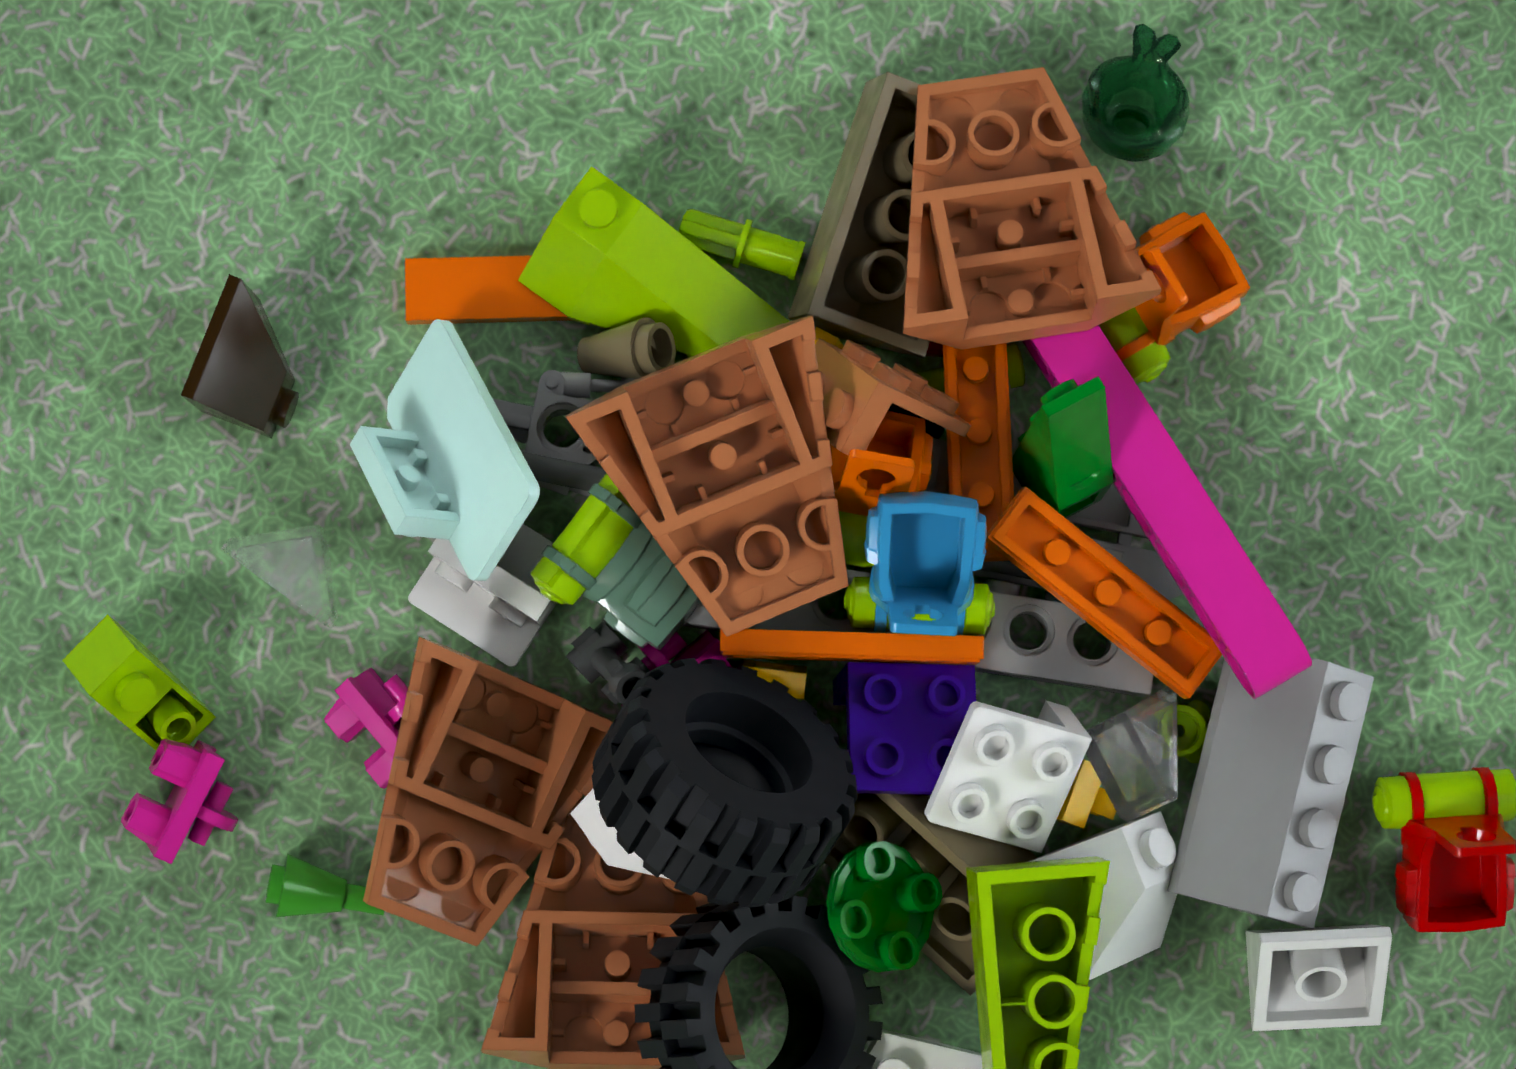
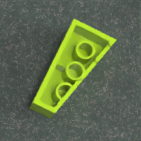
(1034, 957)

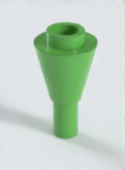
(307, 890)

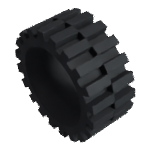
(821, 987)

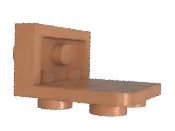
(862, 389)

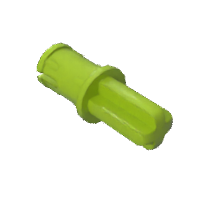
(742, 243)

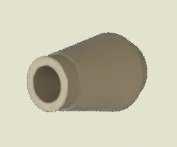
(628, 350)

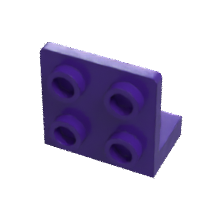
(902, 721)

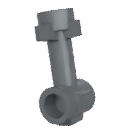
(599, 654)

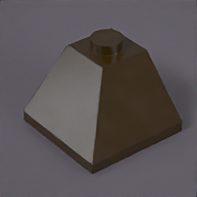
(241, 366)

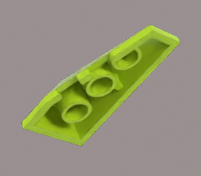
(619, 262)

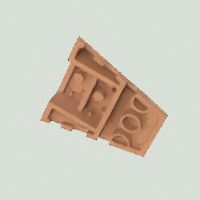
(1010, 219)
(731, 471)
(475, 791)
(581, 960)

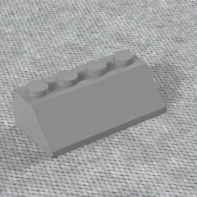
(1271, 793)

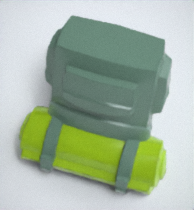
(618, 565)

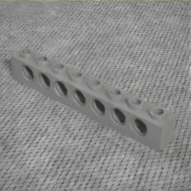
(1051, 662)

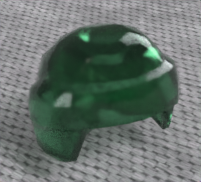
(1137, 101)

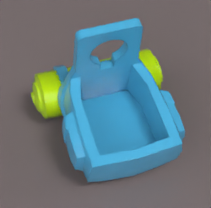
(923, 567)

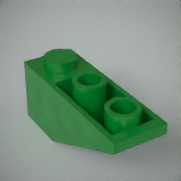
(1067, 448)

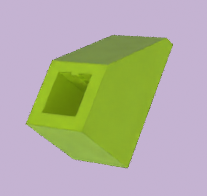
(136, 686)

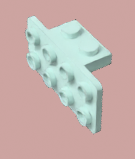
(450, 457)

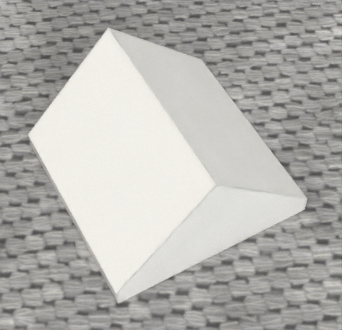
(1317, 976)

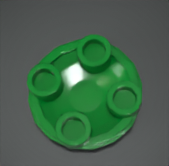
(881, 906)

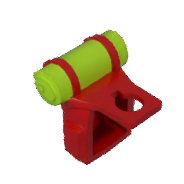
(1453, 846)

